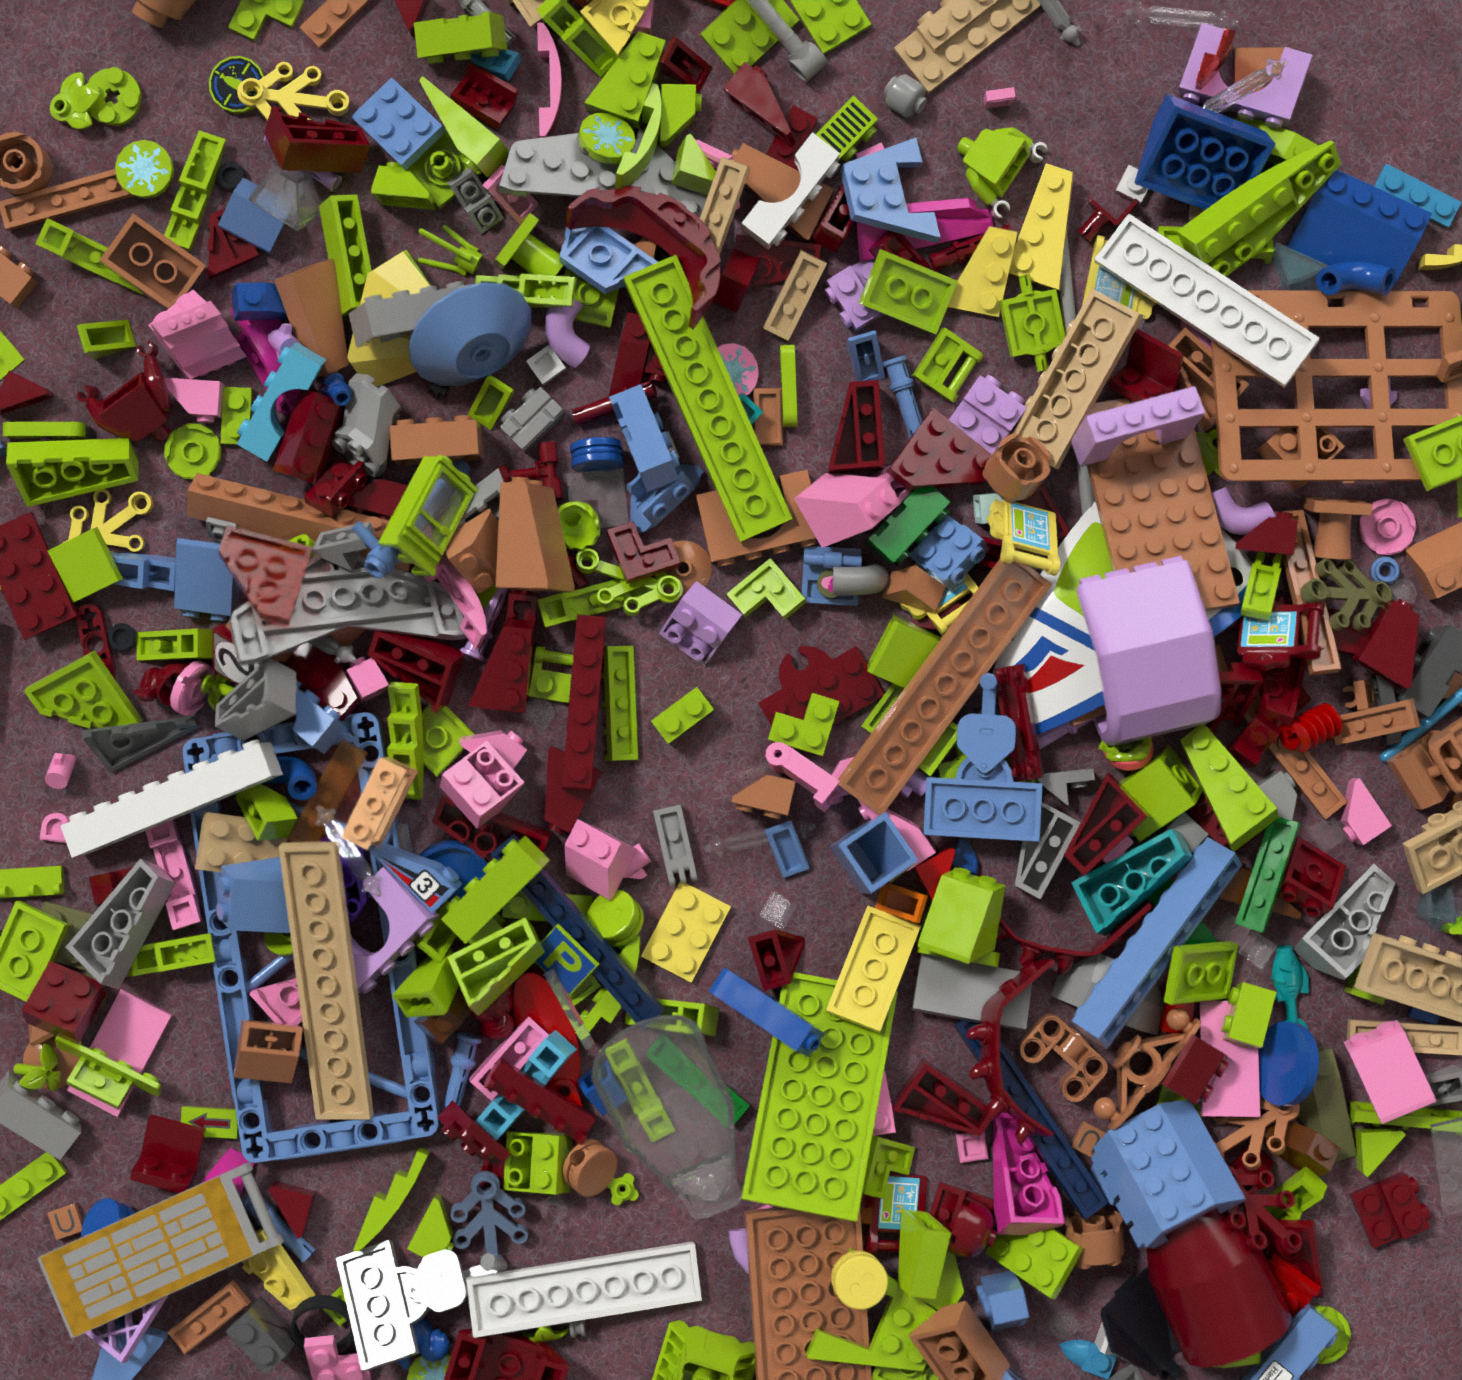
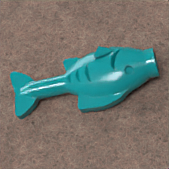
(1289, 980)

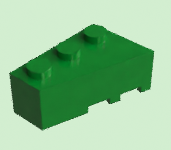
(908, 524)

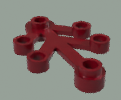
(1255, 1209)

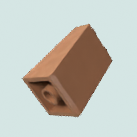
(531, 539)

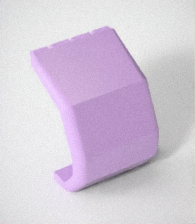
(1151, 650)

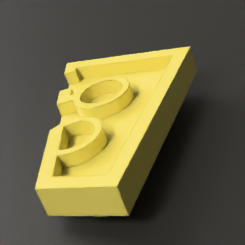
(614, 20)
(986, 274)
(278, 1274)

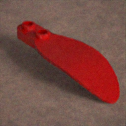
(537, 1000)

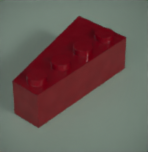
(489, 835)

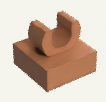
(1363, 693)

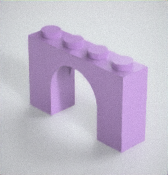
(1271, 104)
(1169, 415)
(407, 922)

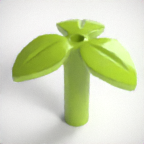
(218, 687)
(35, 1076)
(545, 1333)

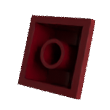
(1196, 1070)

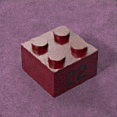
(63, 1002)

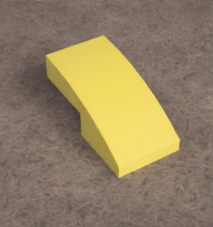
(1436, 262)

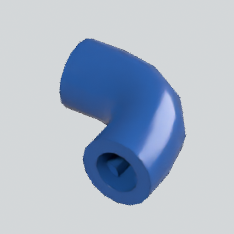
(1356, 276)
(298, 777)

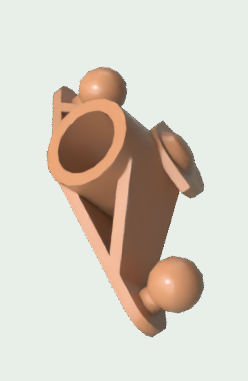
(1152, 1076)

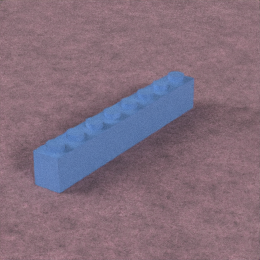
(1151, 948)

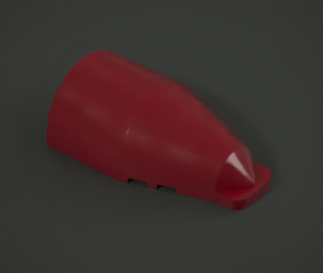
(1216, 1292)

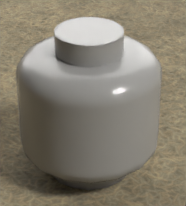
(905, 95)

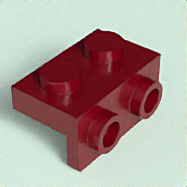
(485, 96)

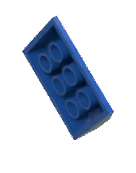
(1200, 153)
(1358, 224)

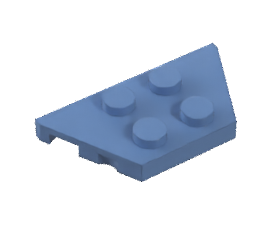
(602, 257)

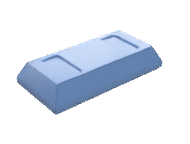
(787, 849)

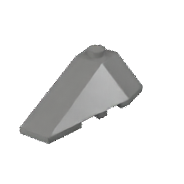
(1344, 933)

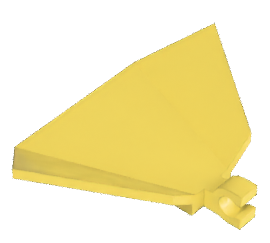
(392, 358)

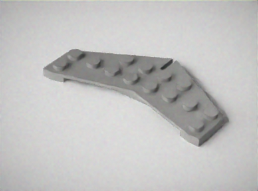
(564, 169)
(348, 599)

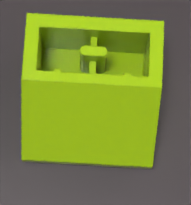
(536, 1162)

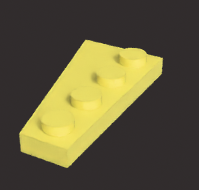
(1044, 231)

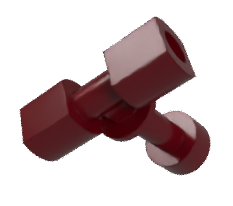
(543, 471)

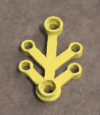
(288, 95)
(113, 523)

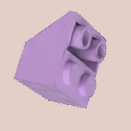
(700, 623)

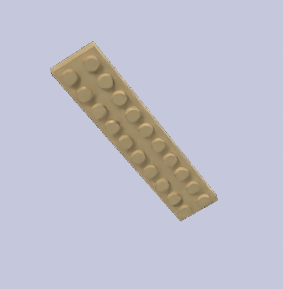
(326, 980)

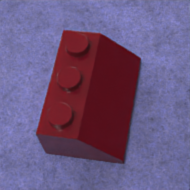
(307, 444)

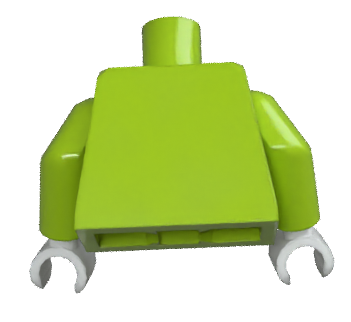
(995, 161)

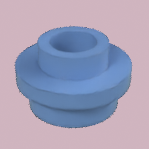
(1392, 565)

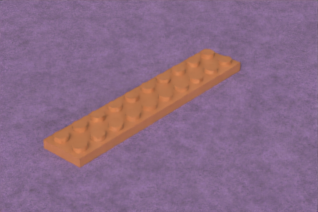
(943, 684)

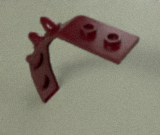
(1065, 956)
(989, 1037)

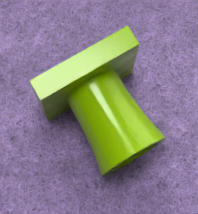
(529, 251)

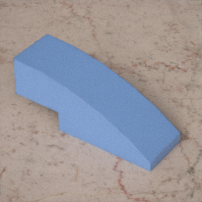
(145, 570)

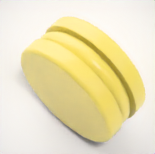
(859, 1280)

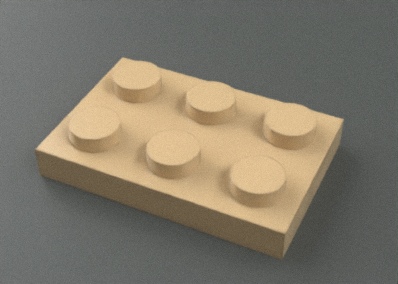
(231, 841)

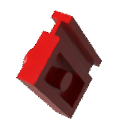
(1294, 1285)

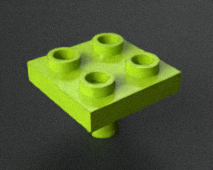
(439, 166)

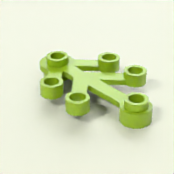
(655, 585)

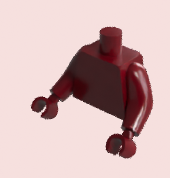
(137, 406)

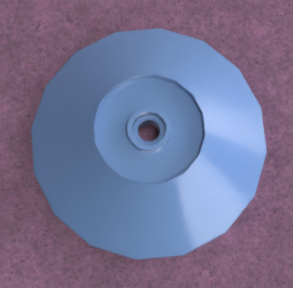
(470, 334)

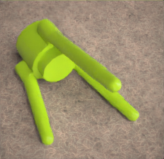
(467, 259)

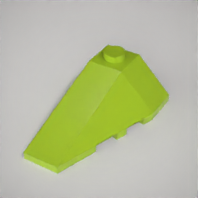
(475, 142)

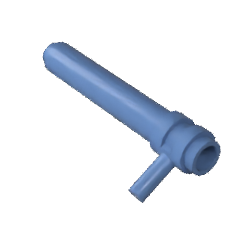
(380, 559)

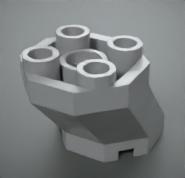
(366, 425)

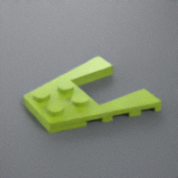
(891, 1341)

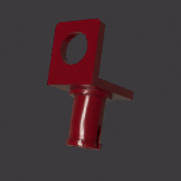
(1101, 218)

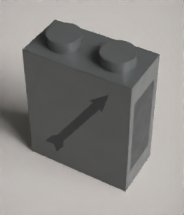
(262, 1335)

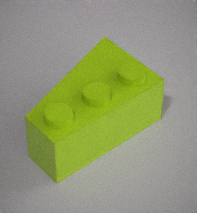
(460, 37)

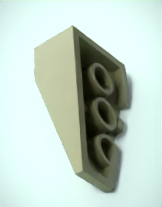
(1326, 1106)

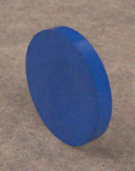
(460, 859)
(1287, 1064)

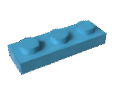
(1419, 194)

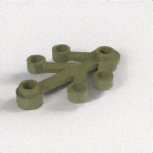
(1373, 592)

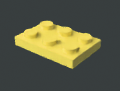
(686, 931)

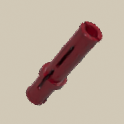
(957, 252)
(604, 407)

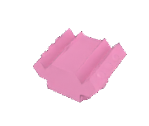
(196, 336)

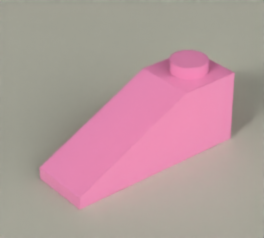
(514, 1050)

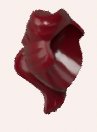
(160, 682)
(495, 1019)

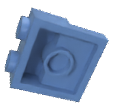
(949, 552)

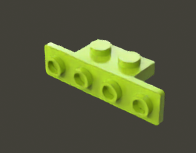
(103, 1077)

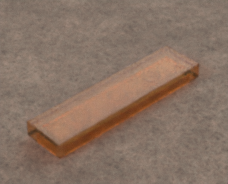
(330, 791)

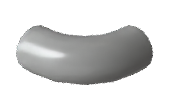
(859, 580)

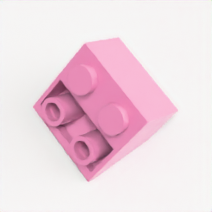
(481, 784)

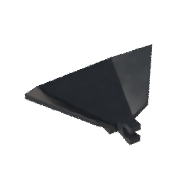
(1139, 1328)

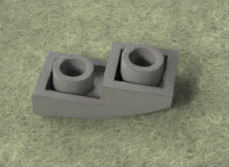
(475, 200)
(217, 527)

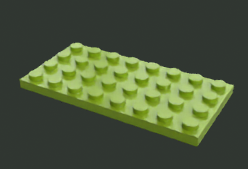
(817, 1110)

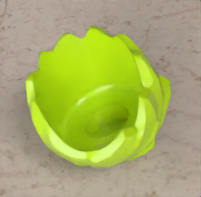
(579, 524)

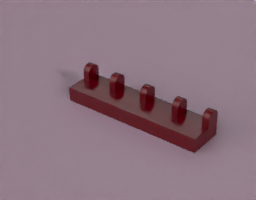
(540, 1100)

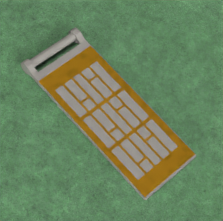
(156, 1251)

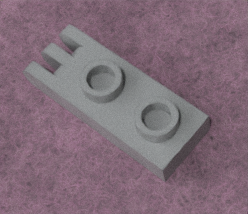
(674, 843)

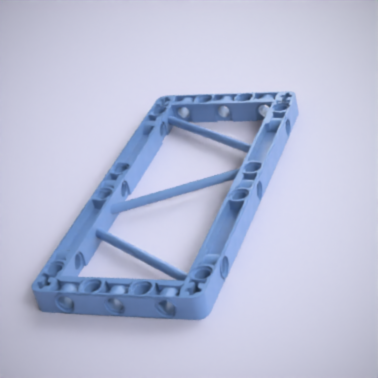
(237, 1003)

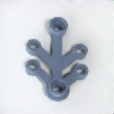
(488, 1215)

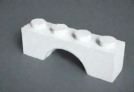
(768, 220)

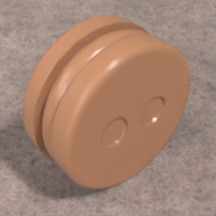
(589, 1168)

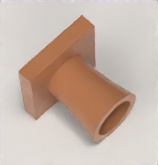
(1334, 524)

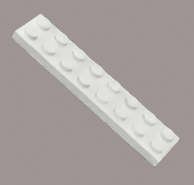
(1207, 300)
(583, 1289)

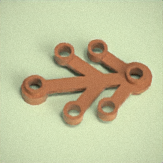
(1255, 1128)

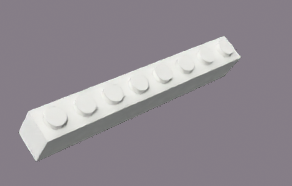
(171, 799)

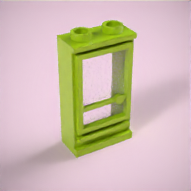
(428, 514)

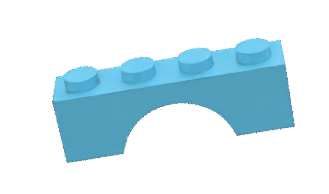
(297, 371)
(542, 1066)

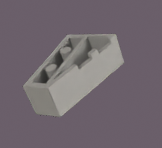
(258, 701)

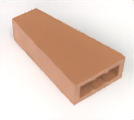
(775, 182)
(315, 312)

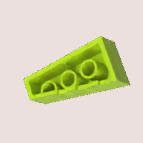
(70, 467)

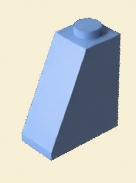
(111, 1369)

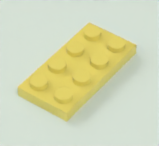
(873, 969)

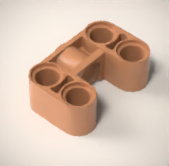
(1071, 1048)

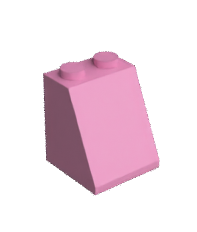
(845, 505)
(1389, 1071)

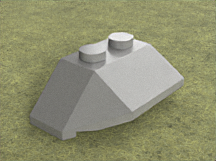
(1078, 984)

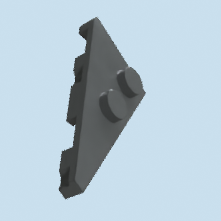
(126, 743)

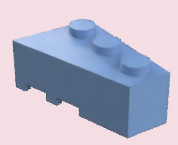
(644, 438)
(1003, 1300)

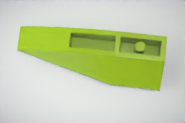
(1255, 211)

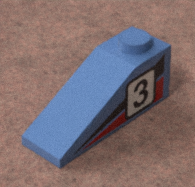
(423, 877)

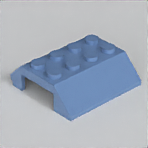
(1164, 1171)

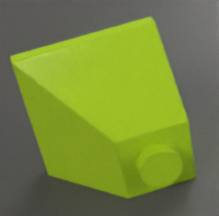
(400, 188)

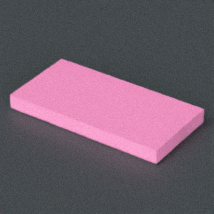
(130, 1036)
(1238, 1089)

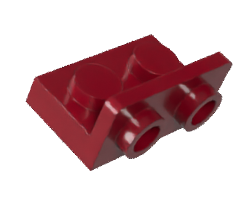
(336, 487)

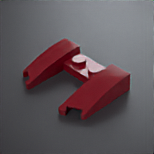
(1237, 692)

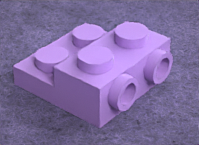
(847, 289)
(988, 412)

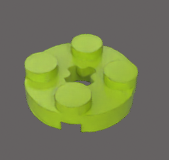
(128, 100)

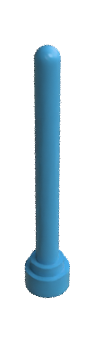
(1425, 724)

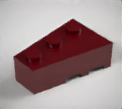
(508, 670)
(1106, 823)
(941, 1099)

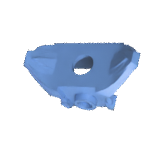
(653, 506)

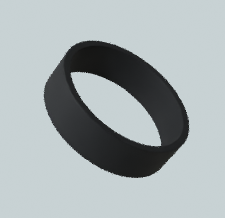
(321, 1302)

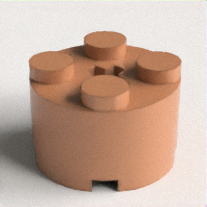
(35, 170)
(1017, 467)
(1099, 1236)

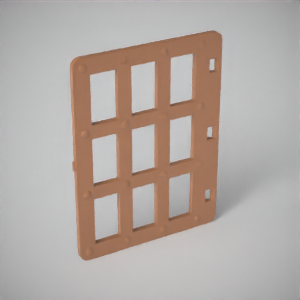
(1358, 310)

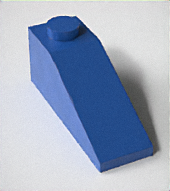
(257, 302)

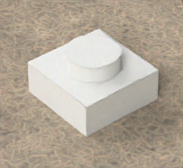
(1127, 186)
(546, 365)

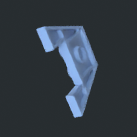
(877, 195)

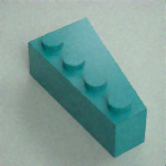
(1127, 881)

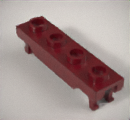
(1017, 705)

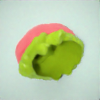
(1129, 755)

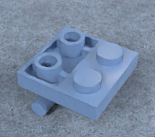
(820, 559)

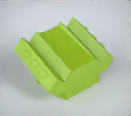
(703, 1355)

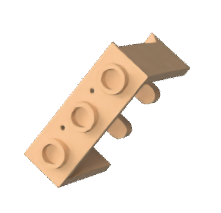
(379, 803)

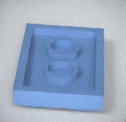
(398, 123)

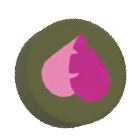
(825, 584)

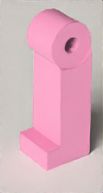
(806, 773)

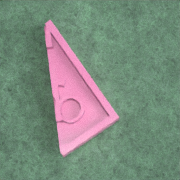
(280, 1001)

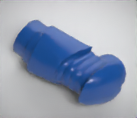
(337, 389)

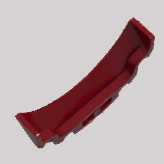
(662, 222)

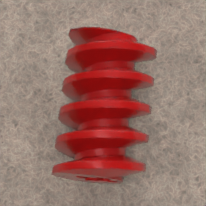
(1311, 728)

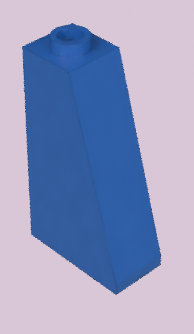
(766, 1012)

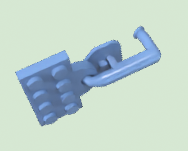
(984, 803)

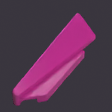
(954, 219)
(264, 357)

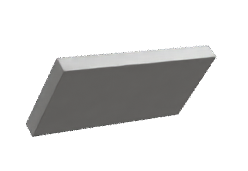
(961, 990)

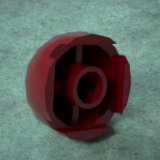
(972, 1230)

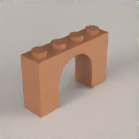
(722, 540)

